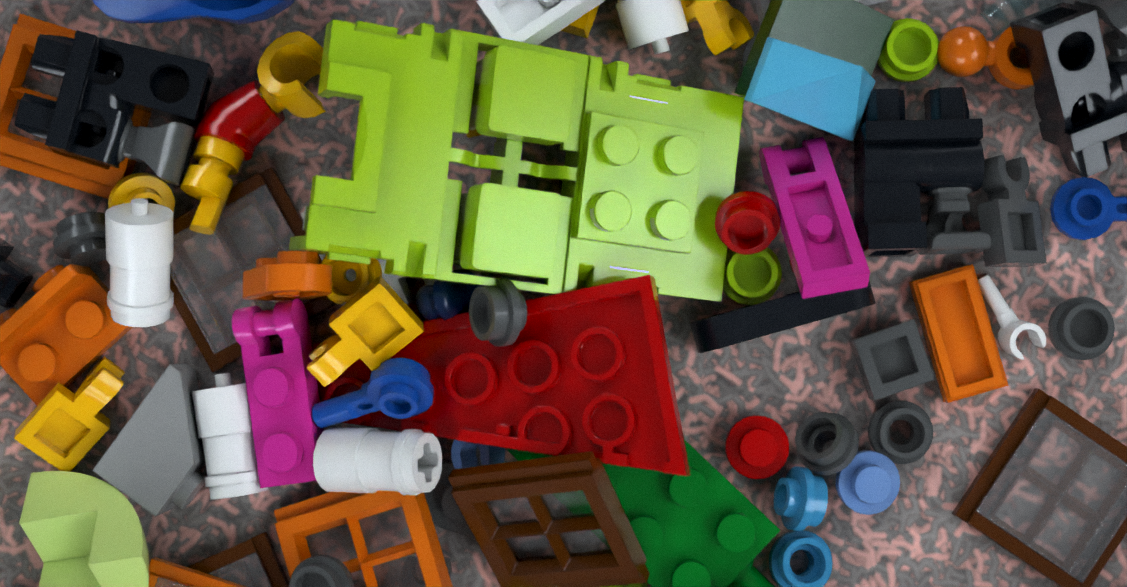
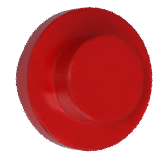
(747, 222)
(756, 447)

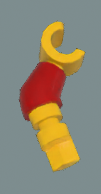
(245, 118)

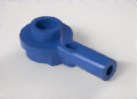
(1086, 208)
(396, 388)

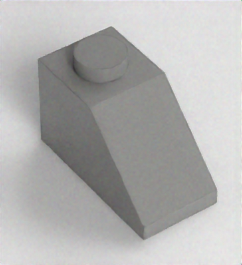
(159, 448)

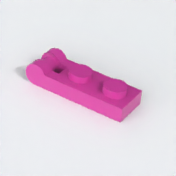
(814, 219)
(279, 390)

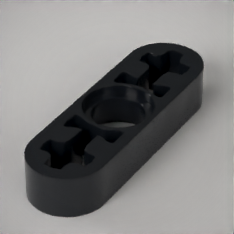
(774, 316)

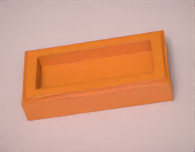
(958, 333)

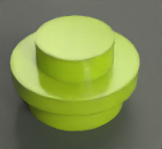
(909, 51)
(751, 277)

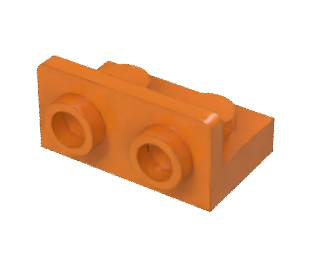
(57, 330)

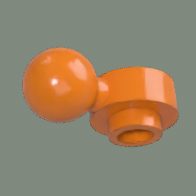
(967, 51)

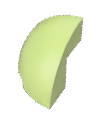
(84, 532)

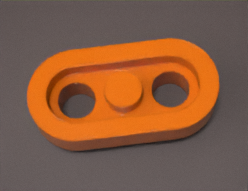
(287, 277)

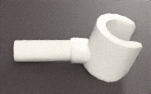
(1009, 322)

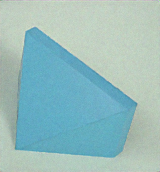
(811, 88)

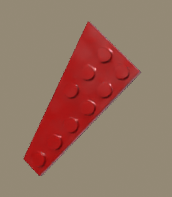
(575, 381)

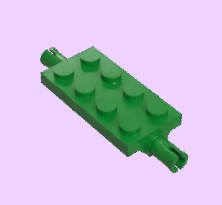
(690, 526)

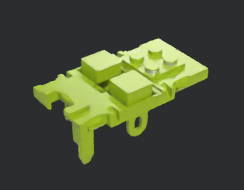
(636, 174)

